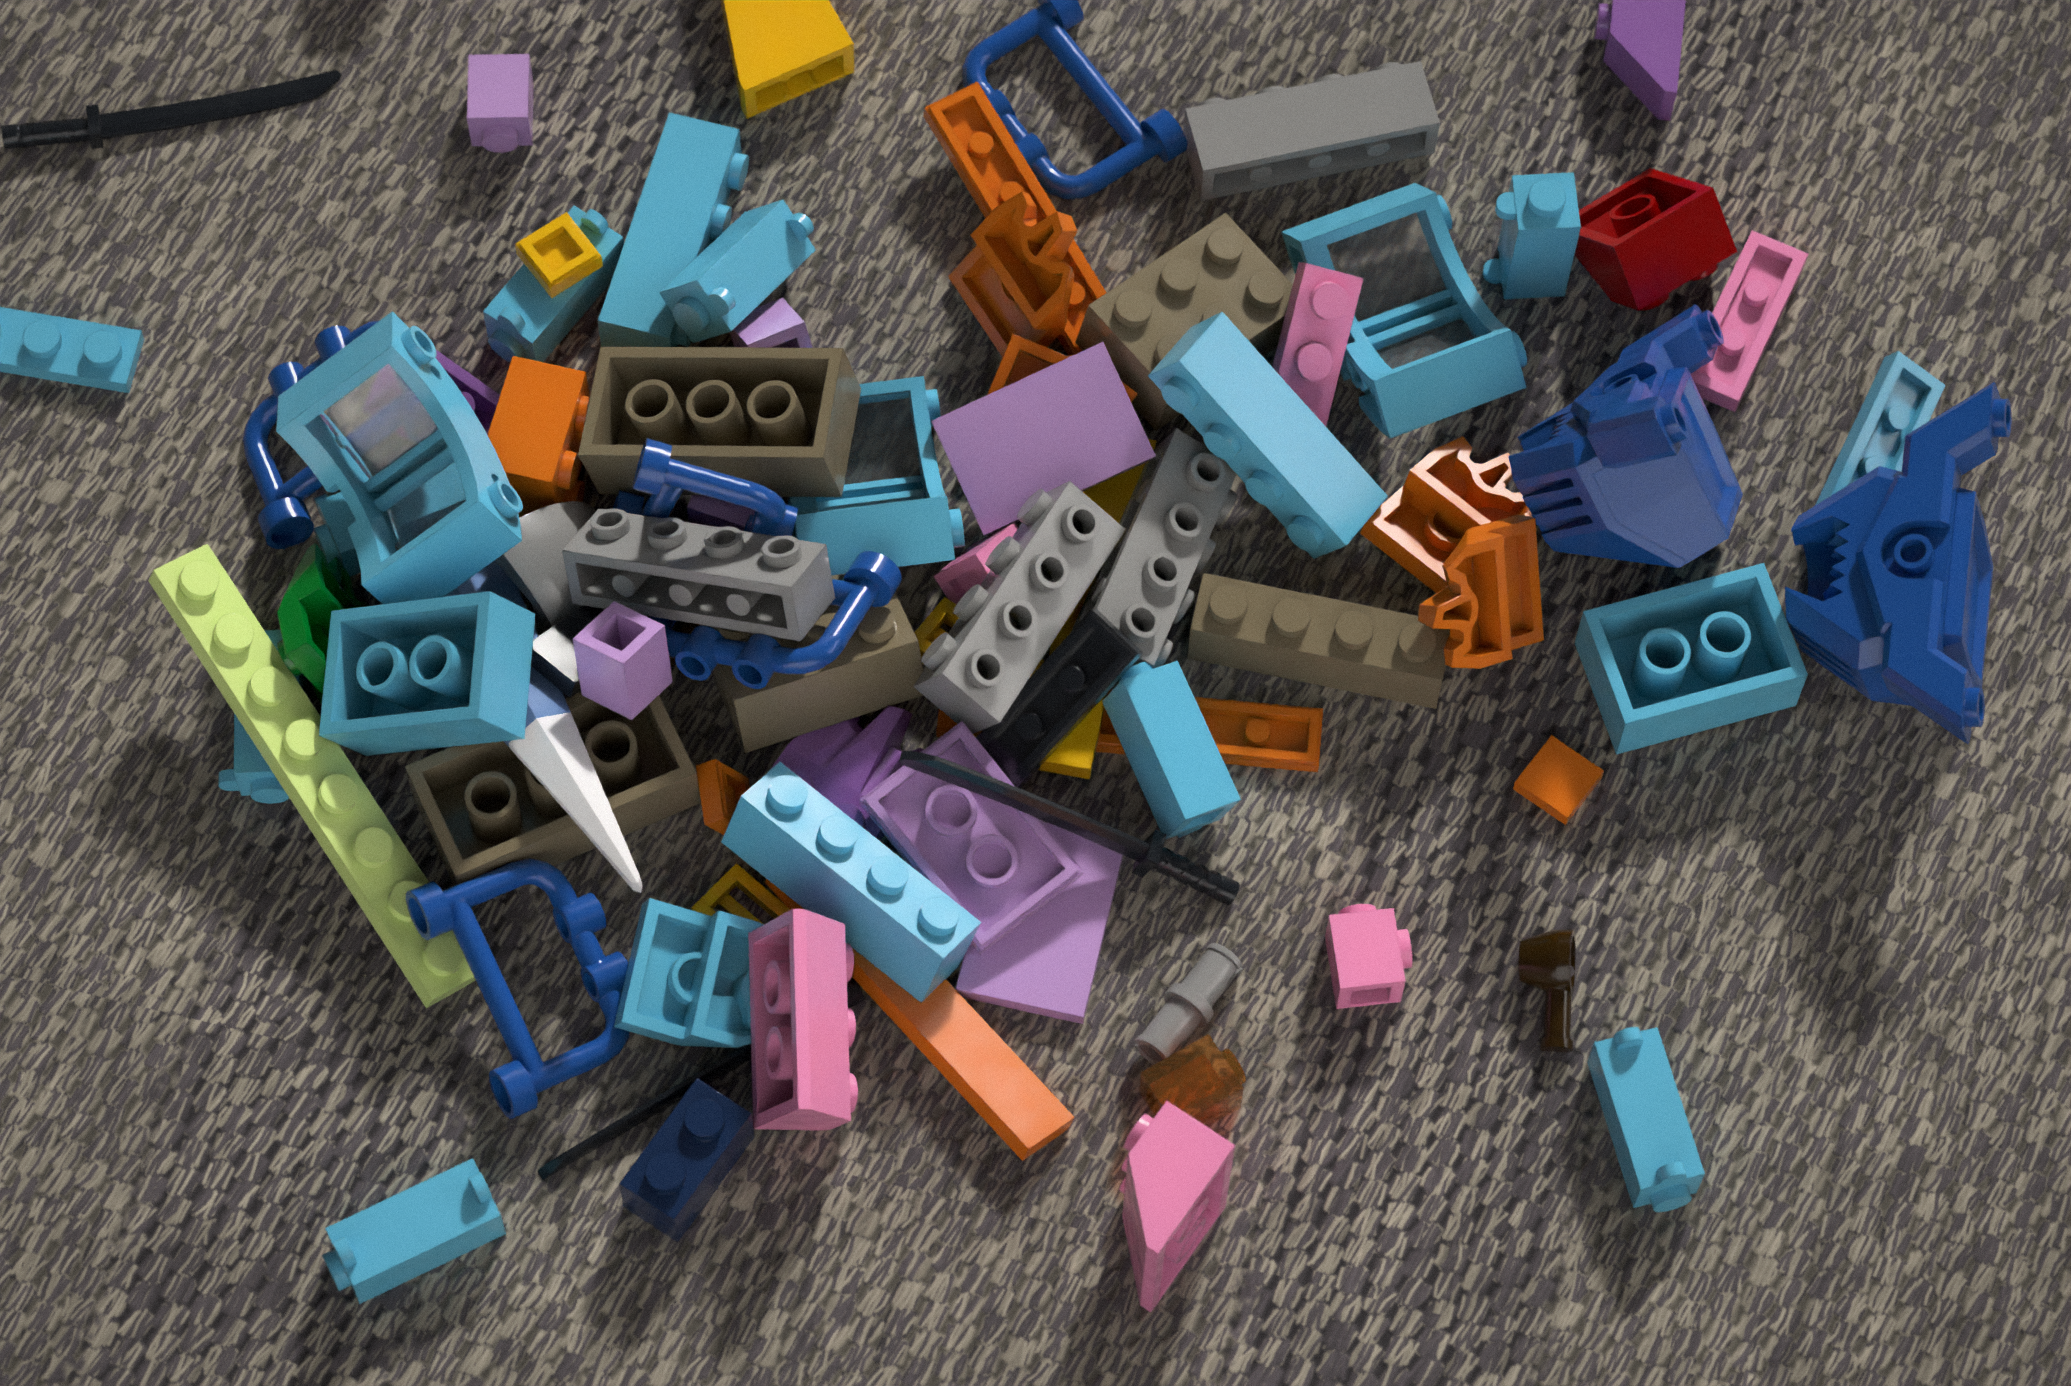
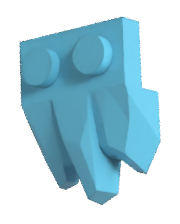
(688, 978)

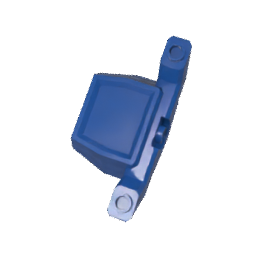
(1635, 457)
(1907, 572)

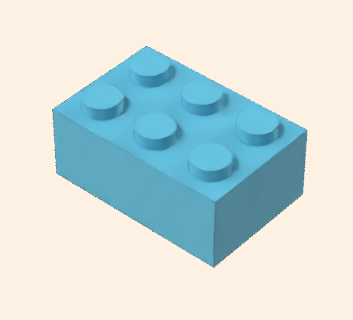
(1690, 658)
(427, 674)

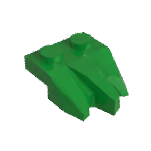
(306, 614)

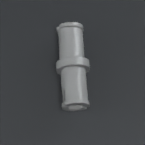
(1189, 1004)

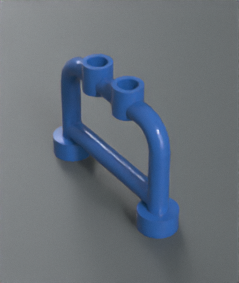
(1050, 20)
(669, 477)
(285, 515)
(866, 584)
(577, 920)

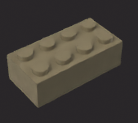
(732, 410)
(495, 812)

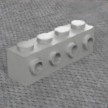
(1310, 130)
(1164, 544)
(700, 573)
(1018, 606)

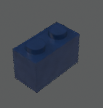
(687, 1160)

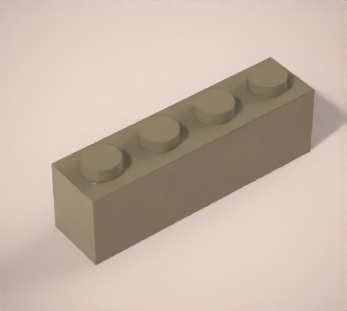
(1317, 640)

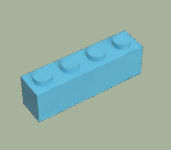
(672, 224)
(1267, 436)
(850, 877)

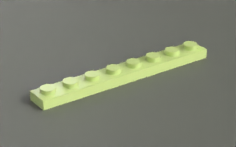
(308, 766)

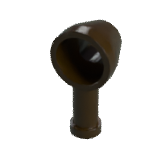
(1546, 965)

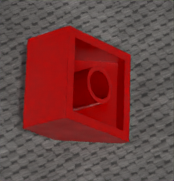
(1652, 238)

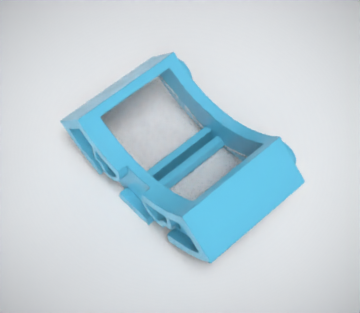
(1420, 328)
(407, 459)
(890, 486)

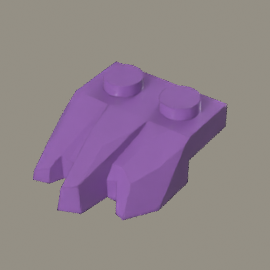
(850, 761)

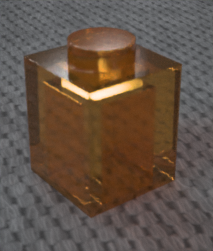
(1197, 1081)

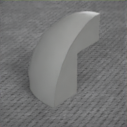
(538, 561)

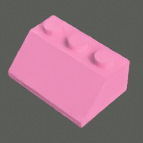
(801, 1023)
(1171, 1195)

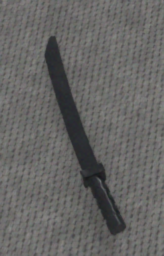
(166, 117)
(1147, 853)
(666, 1099)

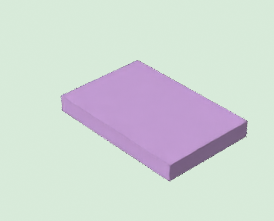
(1042, 433)
(970, 846)
(1053, 954)

